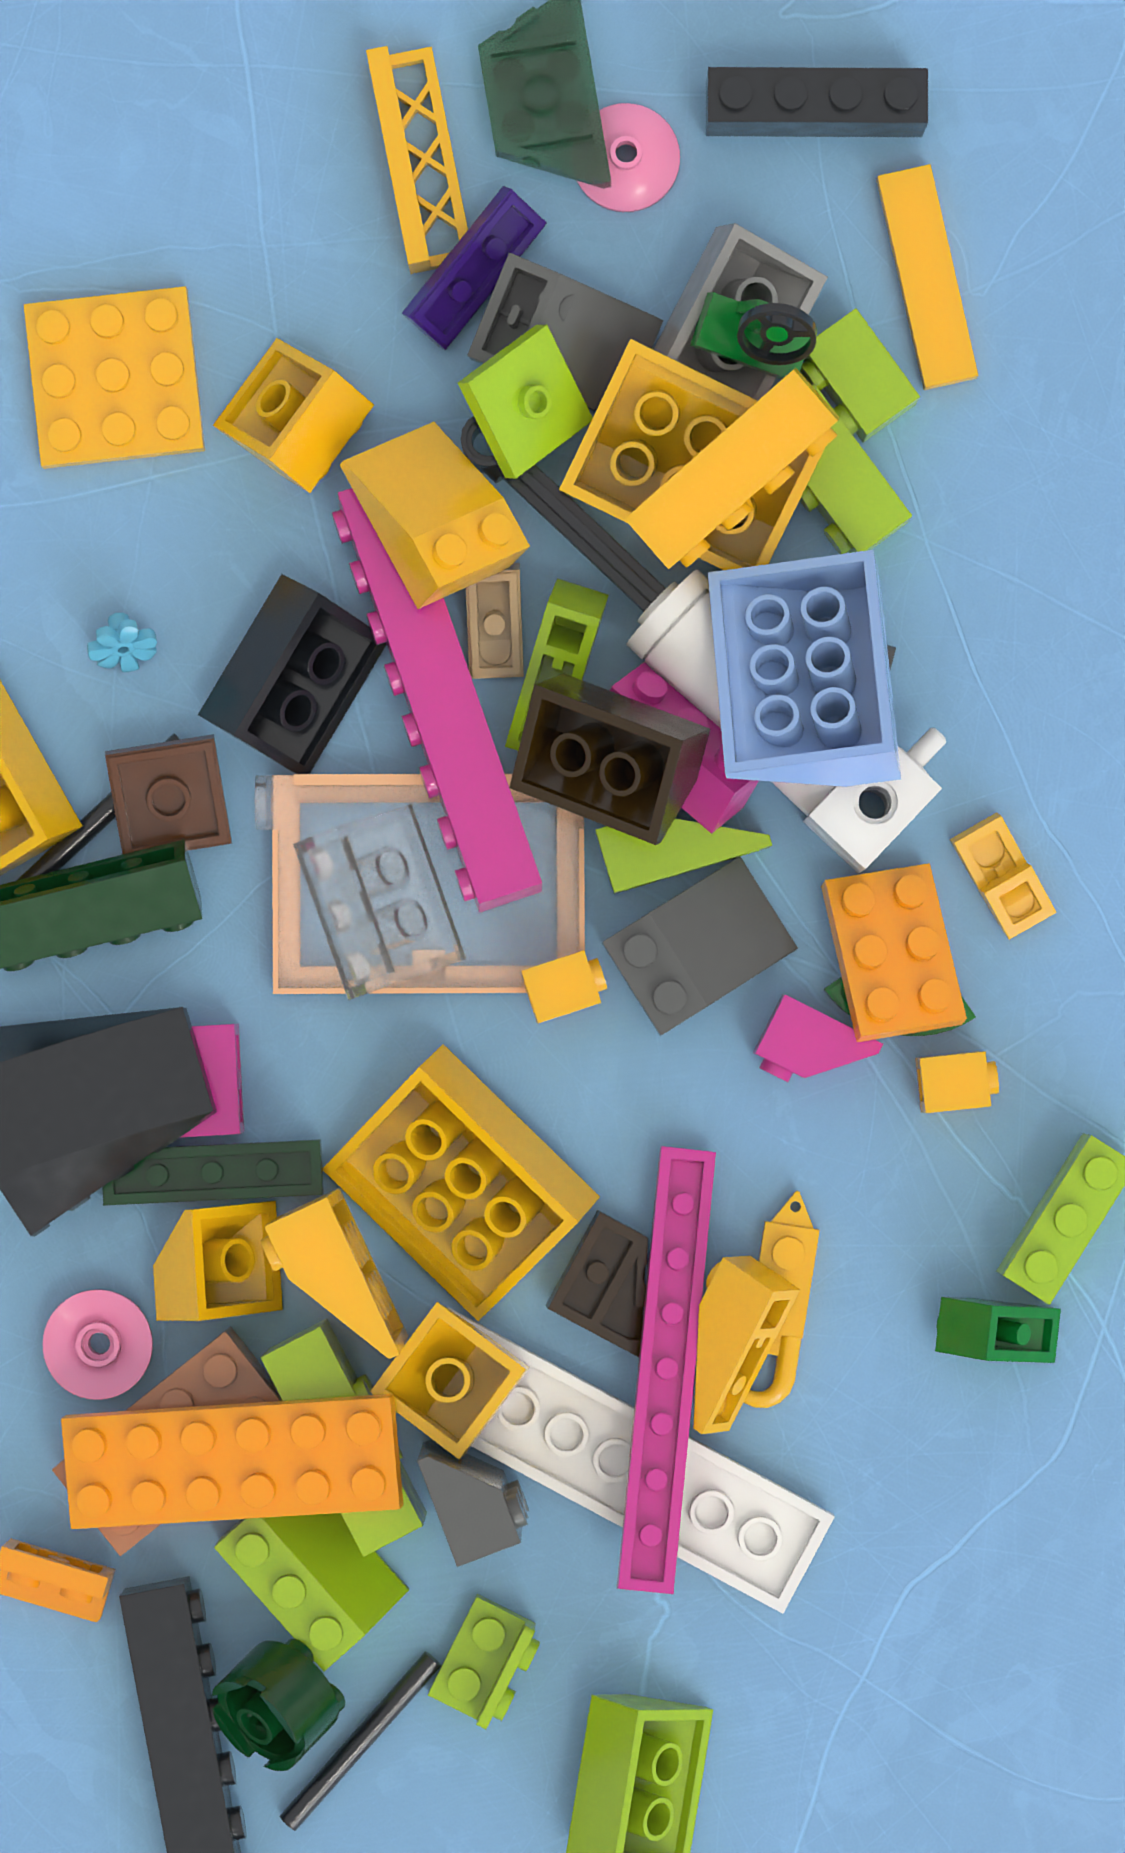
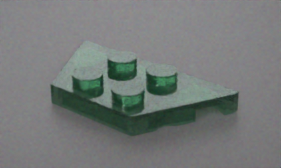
(546, 94)

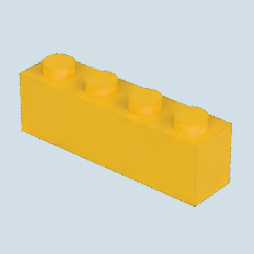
(732, 469)

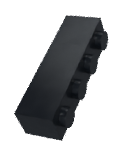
(816, 102)

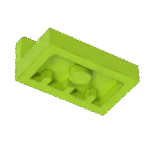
(484, 1661)

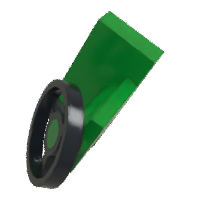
(755, 333)

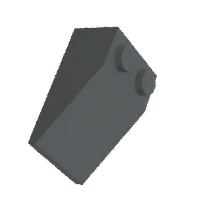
(699, 946)

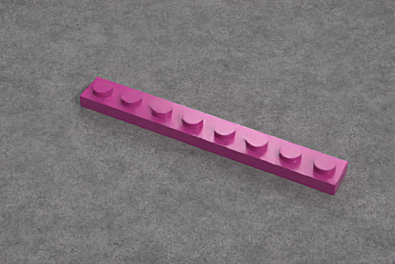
(666, 1370)

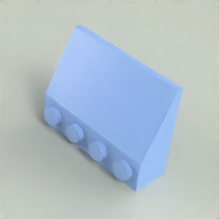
(804, 672)

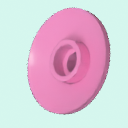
(655, 167)
(69, 1349)

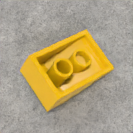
(434, 513)

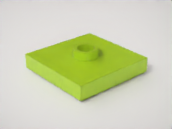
(525, 401)

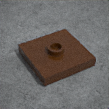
(169, 794)

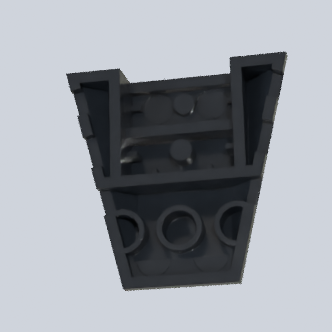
(91, 1103)

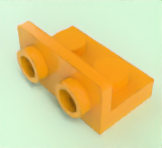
(54, 1580)

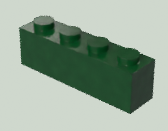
(97, 904)

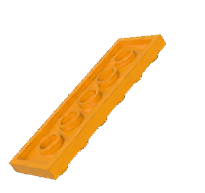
(232, 1461)

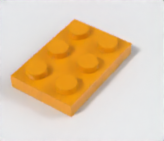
(893, 952)

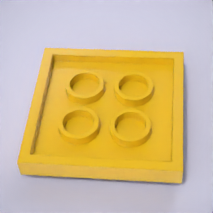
(114, 377)

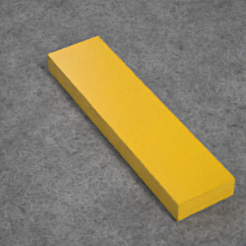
(927, 277)

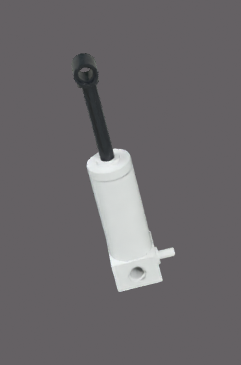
(680, 648)

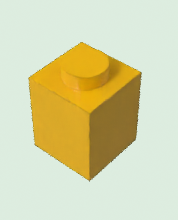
(563, 985)
(956, 1081)

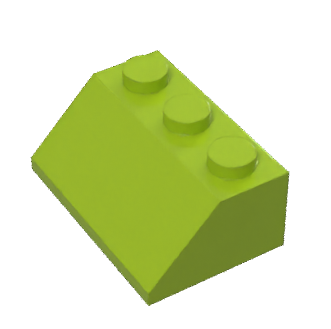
(313, 1579)
(639, 1775)

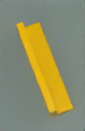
(398, 152)

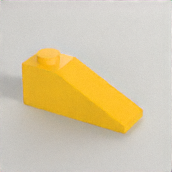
(735, 1333)

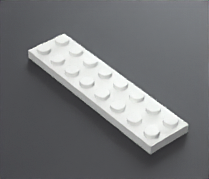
(580, 1447)

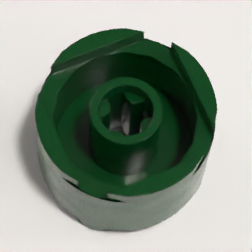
(276, 1703)

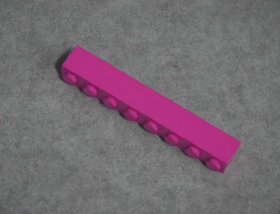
(445, 721)

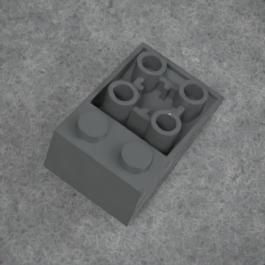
(583, 321)

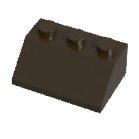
(607, 757)

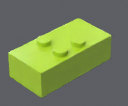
(315, 1368)

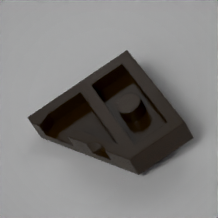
(605, 1283)

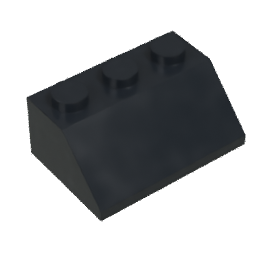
(293, 676)

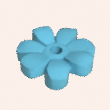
(122, 644)

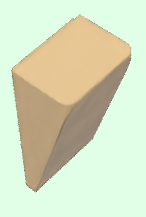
(495, 626)

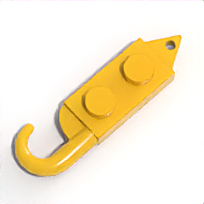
(790, 1251)

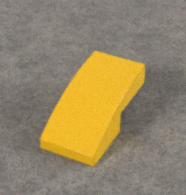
(1003, 875)

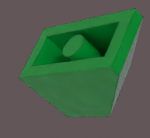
(997, 1330)

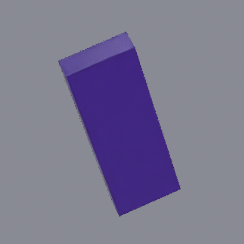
(473, 267)

